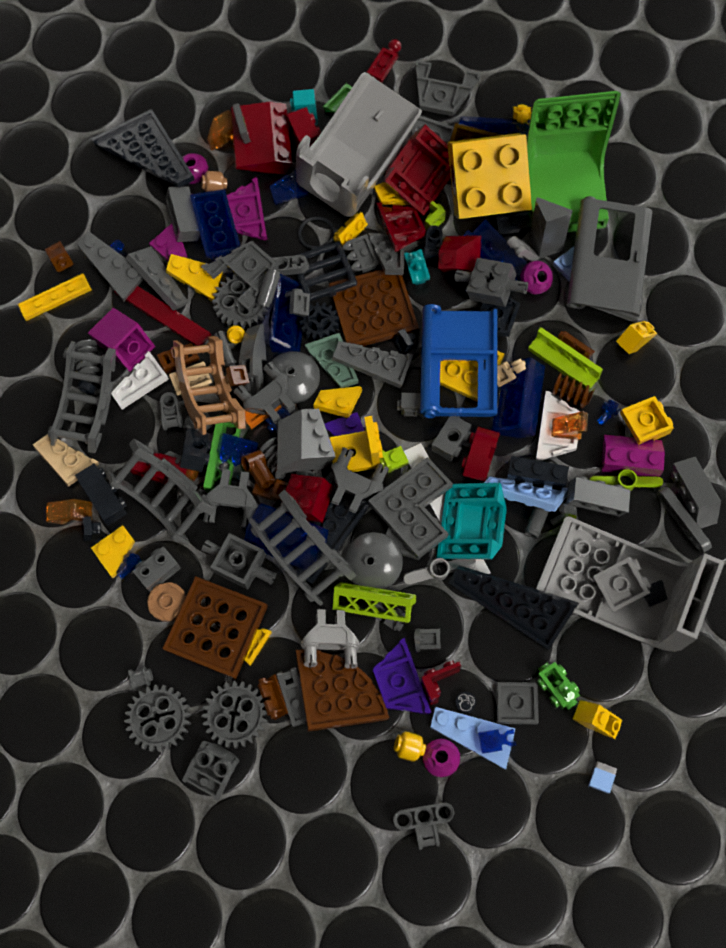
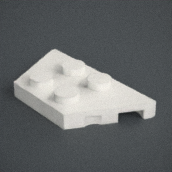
(548, 445)

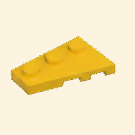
(192, 274)

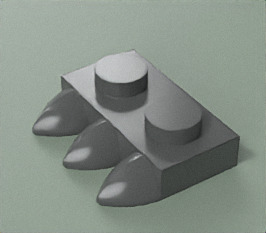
(362, 254)

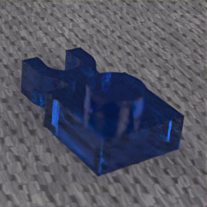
(492, 740)

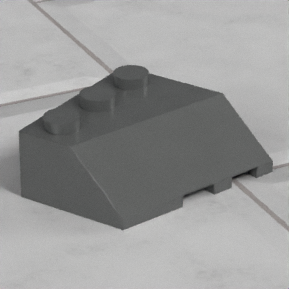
(303, 442)

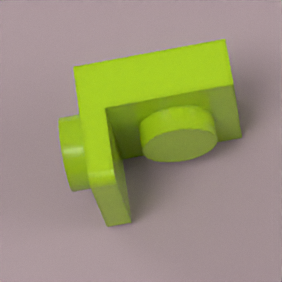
(436, 215)
(394, 459)

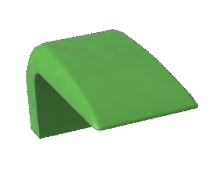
(569, 149)

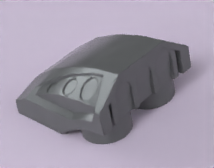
(211, 769)

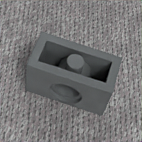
(453, 427)

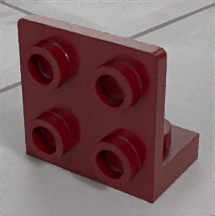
(430, 677)

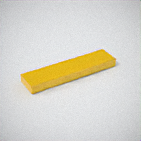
(54, 297)

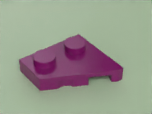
(166, 244)

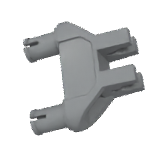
(330, 637)

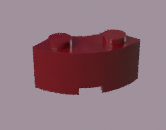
(480, 454)

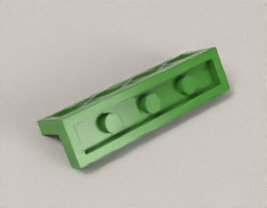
(214, 460)

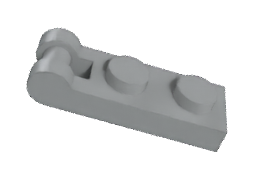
(522, 249)

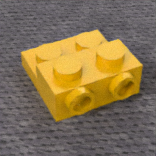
(647, 420)

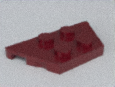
(401, 225)

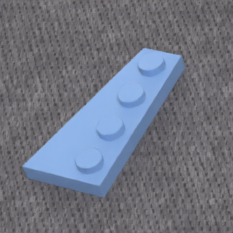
(526, 493)
(465, 731)

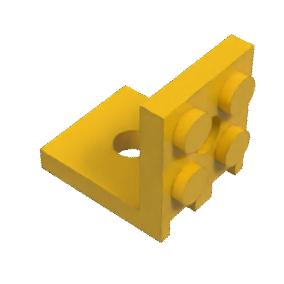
(366, 445)

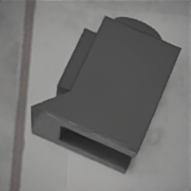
(410, 404)

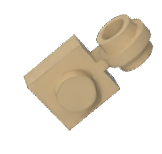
(505, 372)

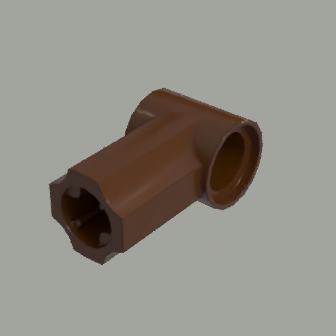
(256, 465)

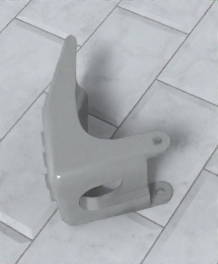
(355, 145)

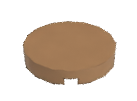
(166, 601)

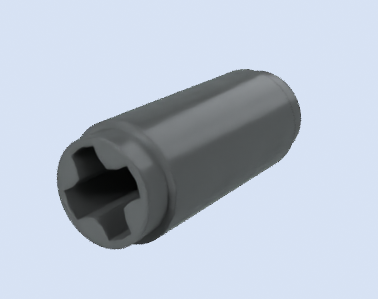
(268, 288)
(536, 522)

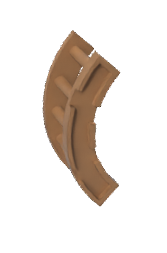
(233, 409)

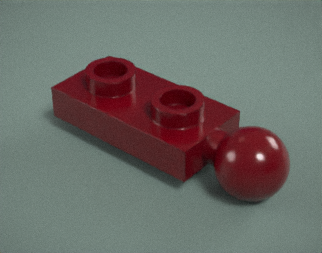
(385, 61)

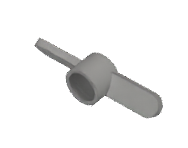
(427, 572)

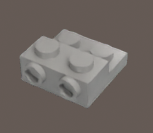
(622, 583)

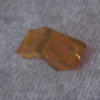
(67, 510)

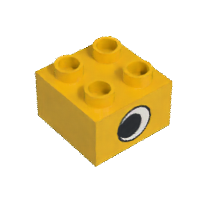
(490, 175)

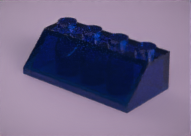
(520, 401)

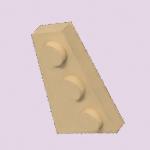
(63, 459)

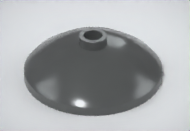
(305, 378)
(386, 556)

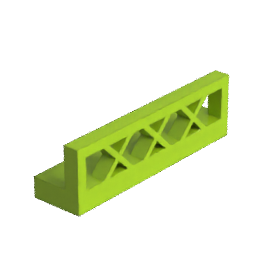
(565, 359)
(373, 594)

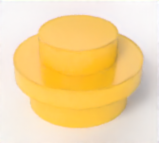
(235, 334)

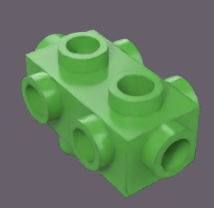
(562, 690)

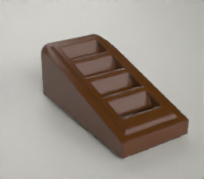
(166, 355)

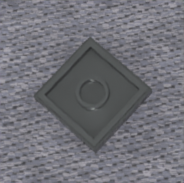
(517, 703)

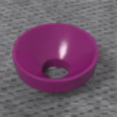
(199, 168)
(529, 275)
(441, 769)

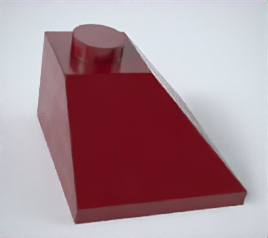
(459, 253)

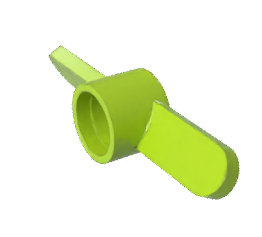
(637, 481)

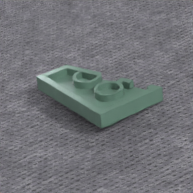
(323, 351)

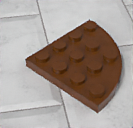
(337, 694)

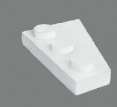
(141, 381)

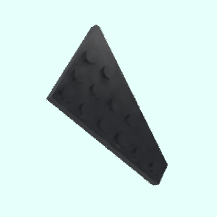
(147, 146)

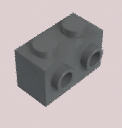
(156, 568)

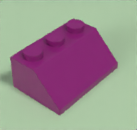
(625, 453)

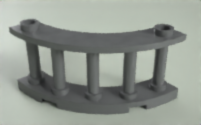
(102, 401)
(175, 477)
(313, 537)

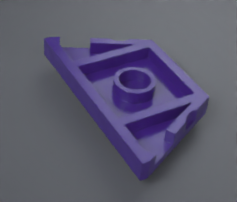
(400, 681)

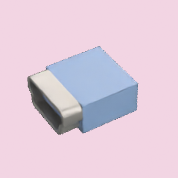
(602, 777)

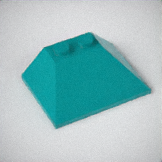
(474, 521)

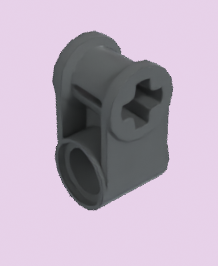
(171, 415)

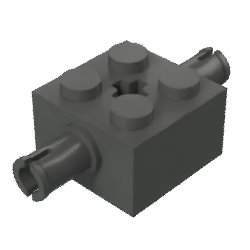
(491, 282)
(235, 550)

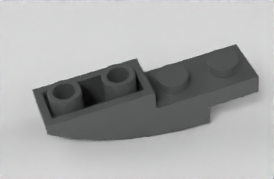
(251, 355)

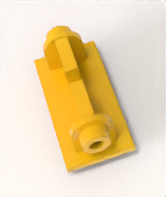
(353, 228)

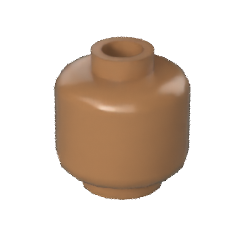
(213, 181)

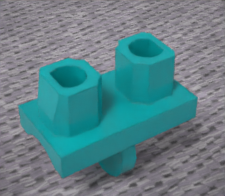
(417, 267)

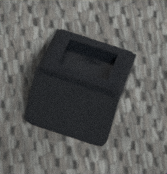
(657, 594)

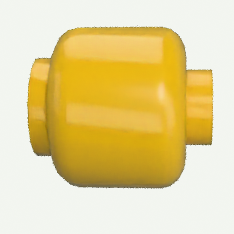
(409, 746)

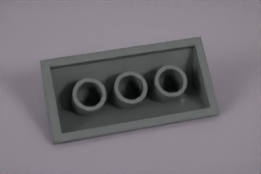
(549, 227)

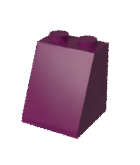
(124, 335)

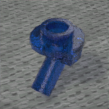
(610, 407)
(131, 561)

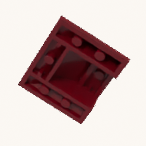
(420, 169)

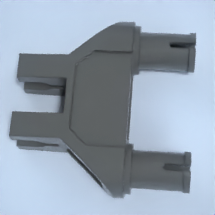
(269, 397)
(354, 484)
(232, 497)

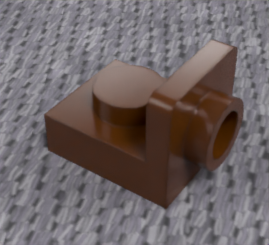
(59, 256)

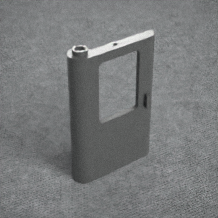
(604, 280)

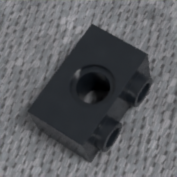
(195, 450)

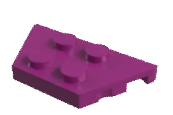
(247, 211)

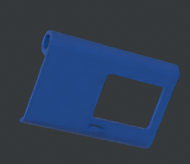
(458, 337)

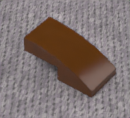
(272, 491)

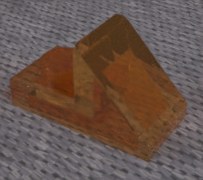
(570, 426)

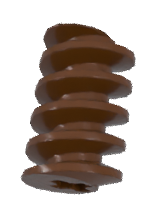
(572, 391)

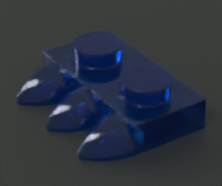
(234, 447)

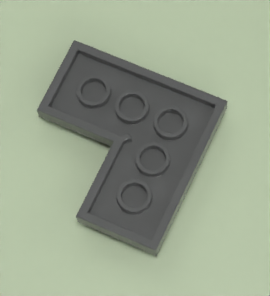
(404, 504)

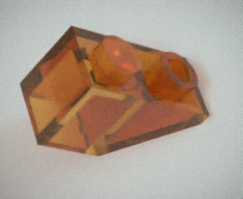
(220, 130)

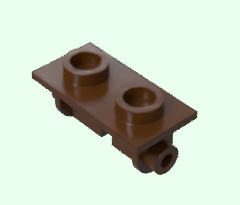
(576, 344)
(275, 704)

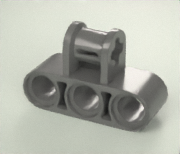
(427, 829)

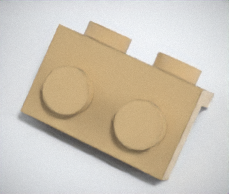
(194, 381)

